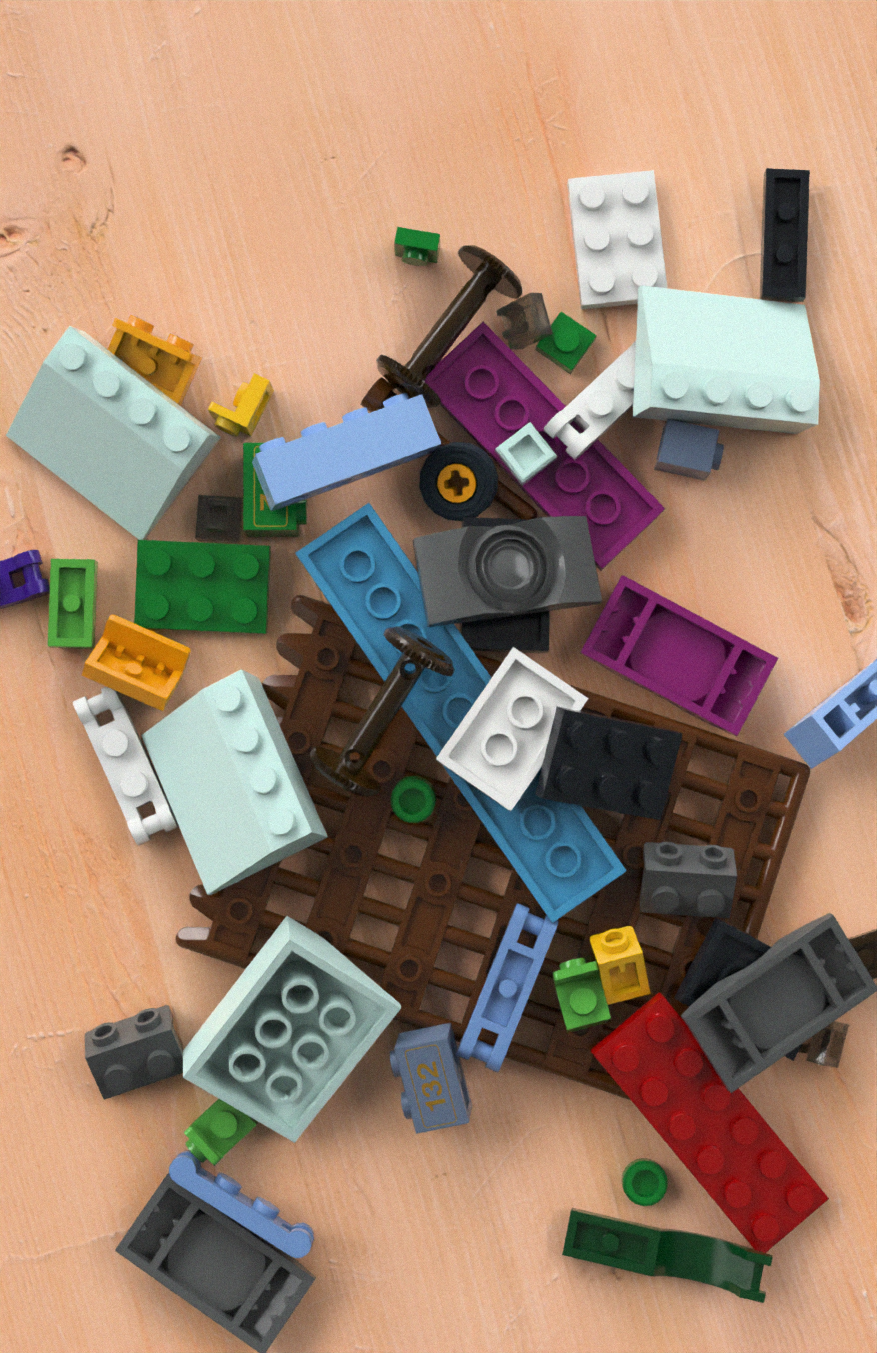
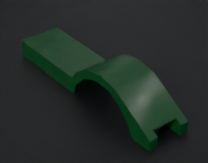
(665, 1253)

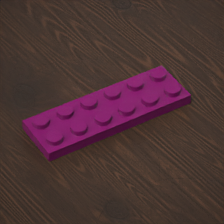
(495, 397)

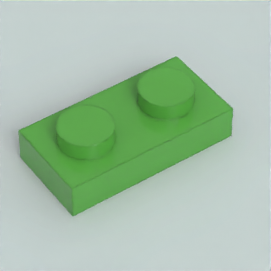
(72, 603)

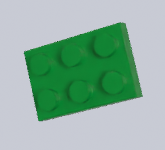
(202, 586)

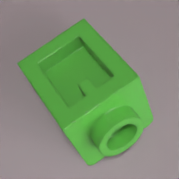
(580, 994)
(217, 1131)

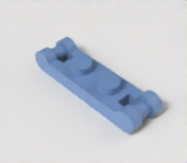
(507, 988)
(257, 1215)

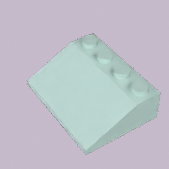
(724, 361)
(110, 433)
(232, 782)
(288, 1031)

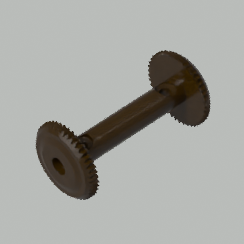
(488, 275)
(350, 772)

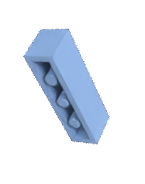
(346, 451)

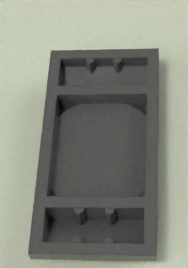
(506, 570)
(778, 1001)
(216, 1264)

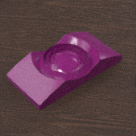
(678, 656)

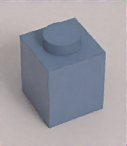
(688, 450)

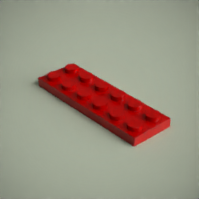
(707, 1126)

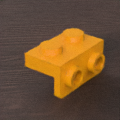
(162, 362)
(137, 662)

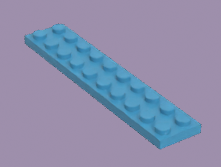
(378, 588)

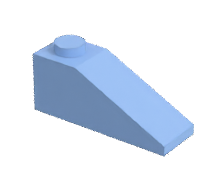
(837, 718)

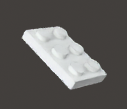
(616, 237)
(508, 729)

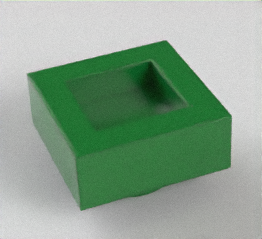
(416, 246)
(567, 344)

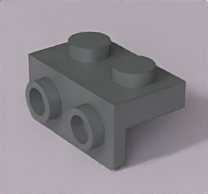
(688, 880)
(134, 1051)

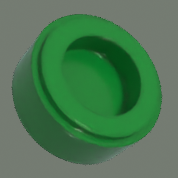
(413, 799)
(644, 1182)

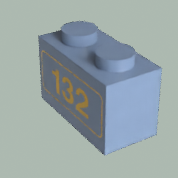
(432, 1078)

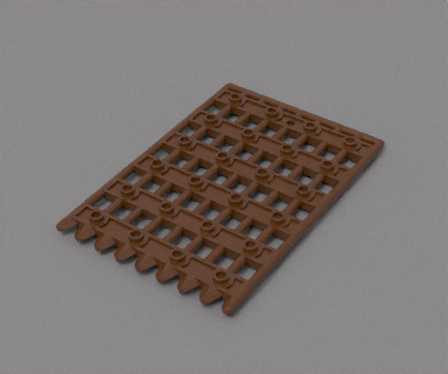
(308, 707)

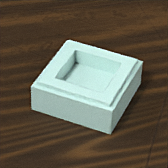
(526, 453)

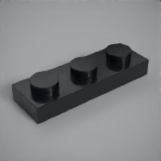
(784, 235)

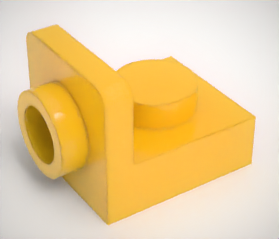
(250, 403)
(620, 964)

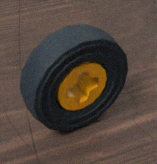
(472, 464)

